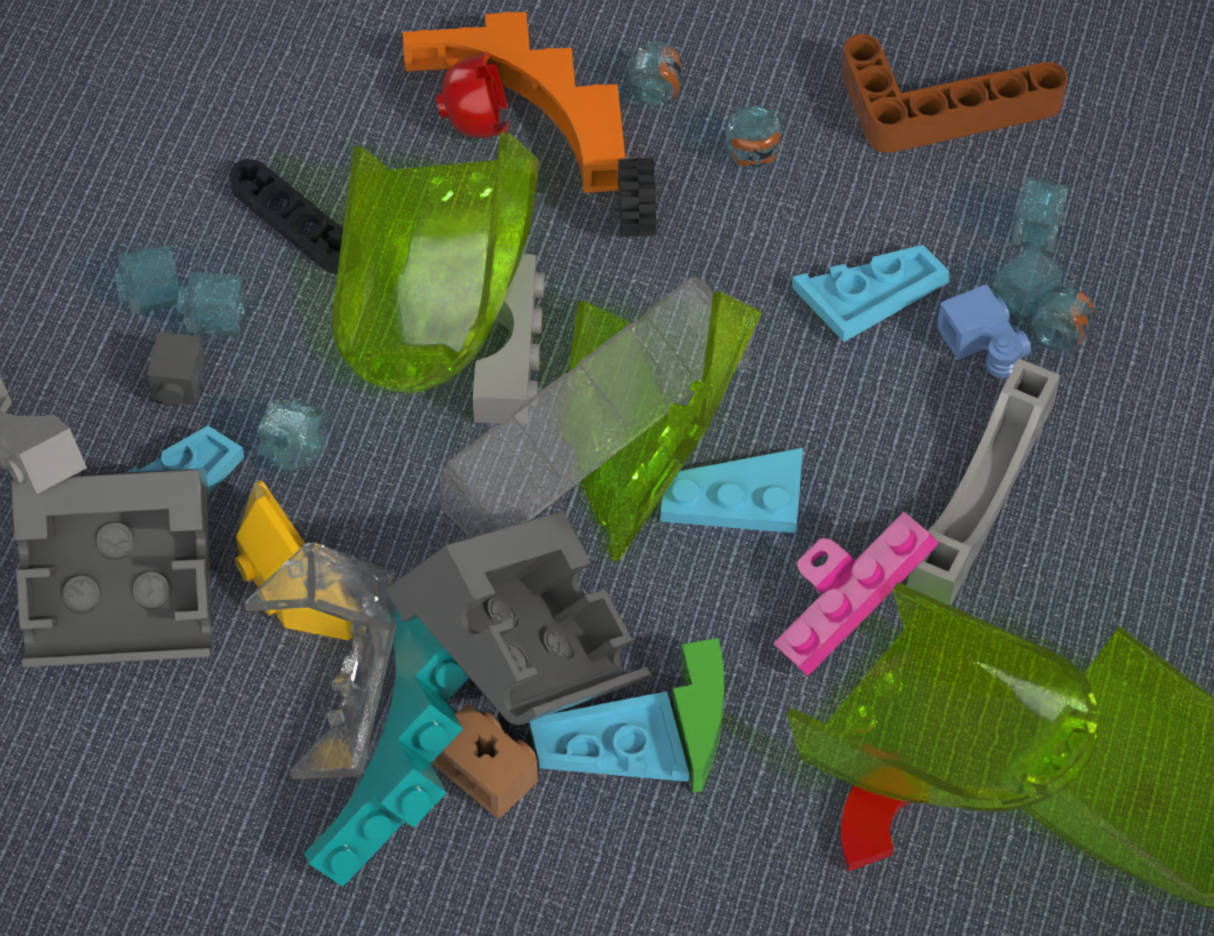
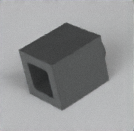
(176, 368)

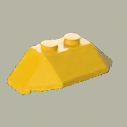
(265, 544)

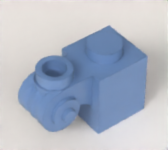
(979, 323)

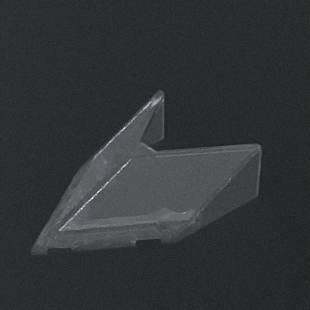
(357, 593)

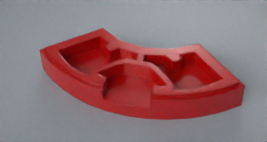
(867, 827)

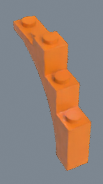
(545, 77)

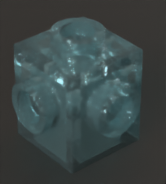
(291, 433)

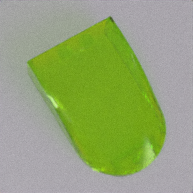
(428, 263)
(957, 716)
(1151, 777)

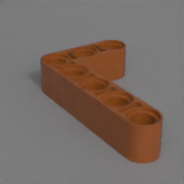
(948, 110)

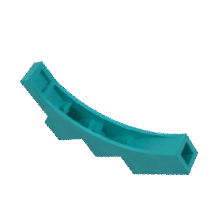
(400, 777)

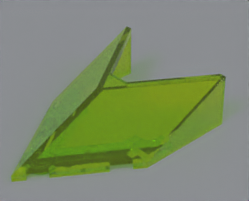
(637, 477)

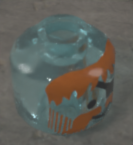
(655, 71)
(753, 137)
(1063, 318)

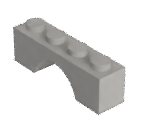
(504, 378)

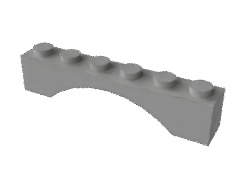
(36, 448)
(987, 482)

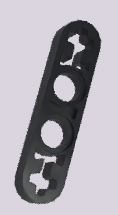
(289, 218)

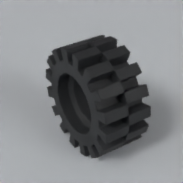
(637, 197)

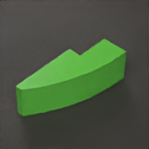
(700, 707)

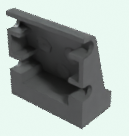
(114, 568)
(518, 618)

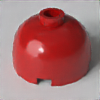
(473, 97)

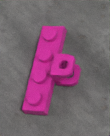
(850, 588)

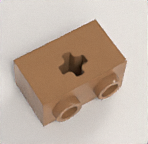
(488, 762)

